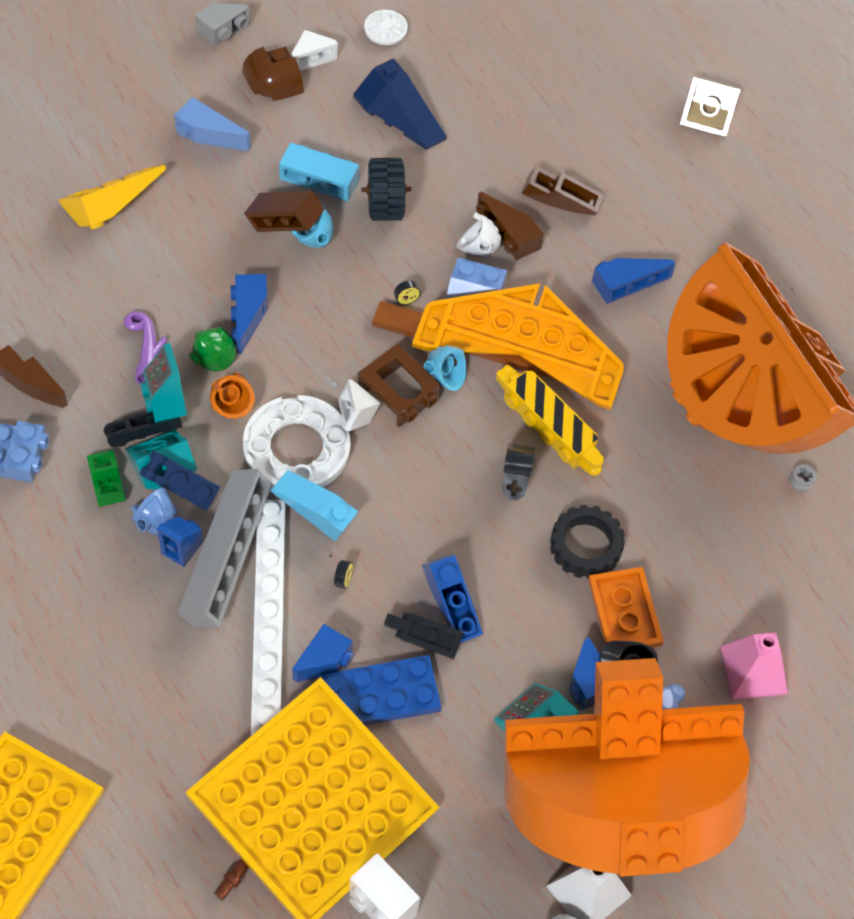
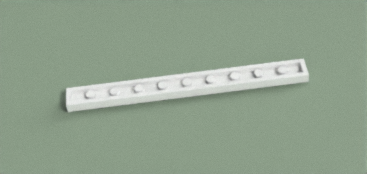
(268, 615)

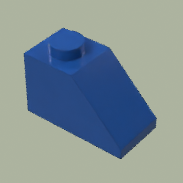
(179, 539)
(323, 655)
(583, 680)

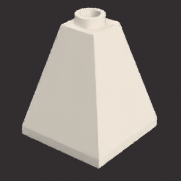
(588, 892)

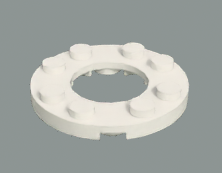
(299, 410)

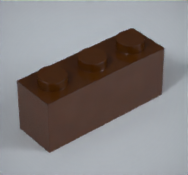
(284, 211)

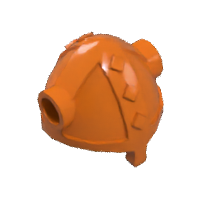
(232, 396)

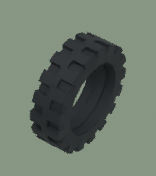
(593, 517)

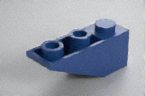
(250, 307)
(452, 595)

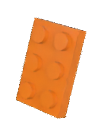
(625, 607)

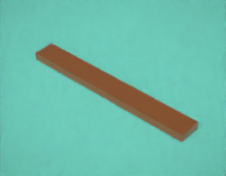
(406, 322)

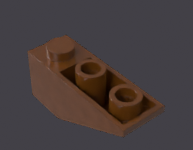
(517, 230)

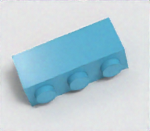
(319, 171)

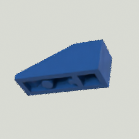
(629, 275)

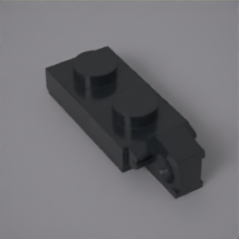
(426, 634)

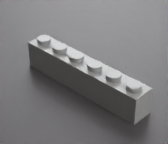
(225, 549)

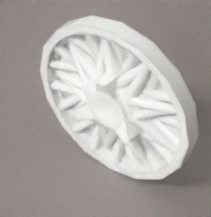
(385, 27)

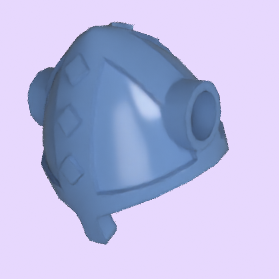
(154, 511)

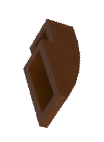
(562, 192)
(30, 378)

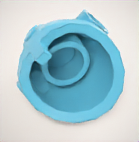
(319, 234)
(442, 367)

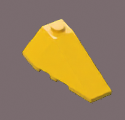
(99, 204)

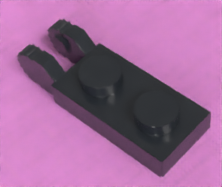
(137, 427)

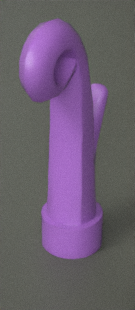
(149, 346)

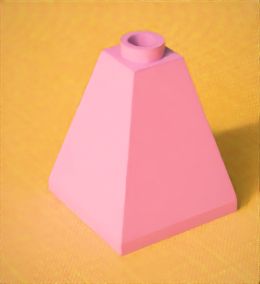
(754, 667)

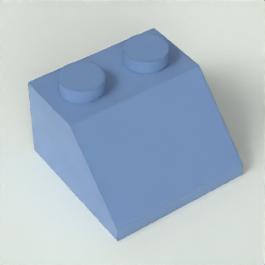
(474, 278)

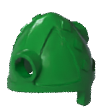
(213, 349)

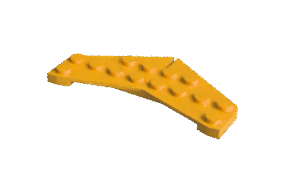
(541, 334)

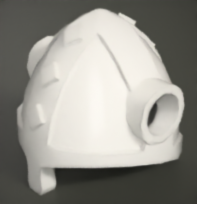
(480, 242)

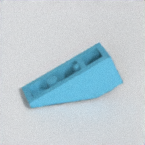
(315, 504)

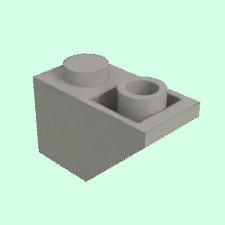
(221, 21)

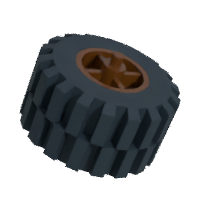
(386, 189)

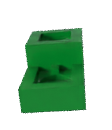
(106, 478)

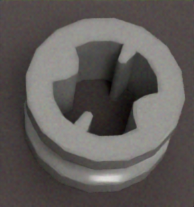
(798, 482)

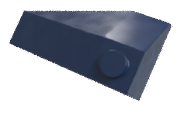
(396, 100)

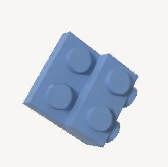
(22, 450)

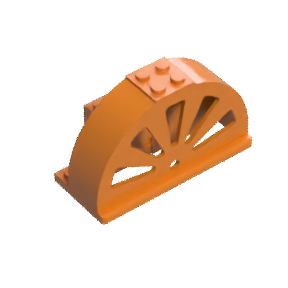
(751, 364)
(632, 781)

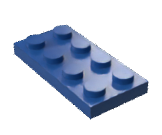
(387, 690)

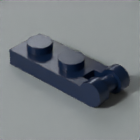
(180, 480)

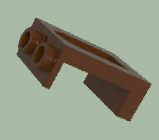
(405, 409)

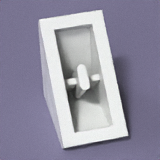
(314, 50)
(356, 406)

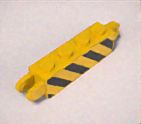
(551, 419)

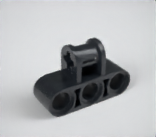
(517, 467)

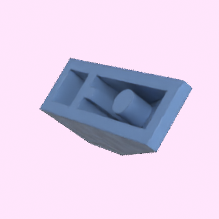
(209, 127)

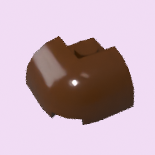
(273, 73)

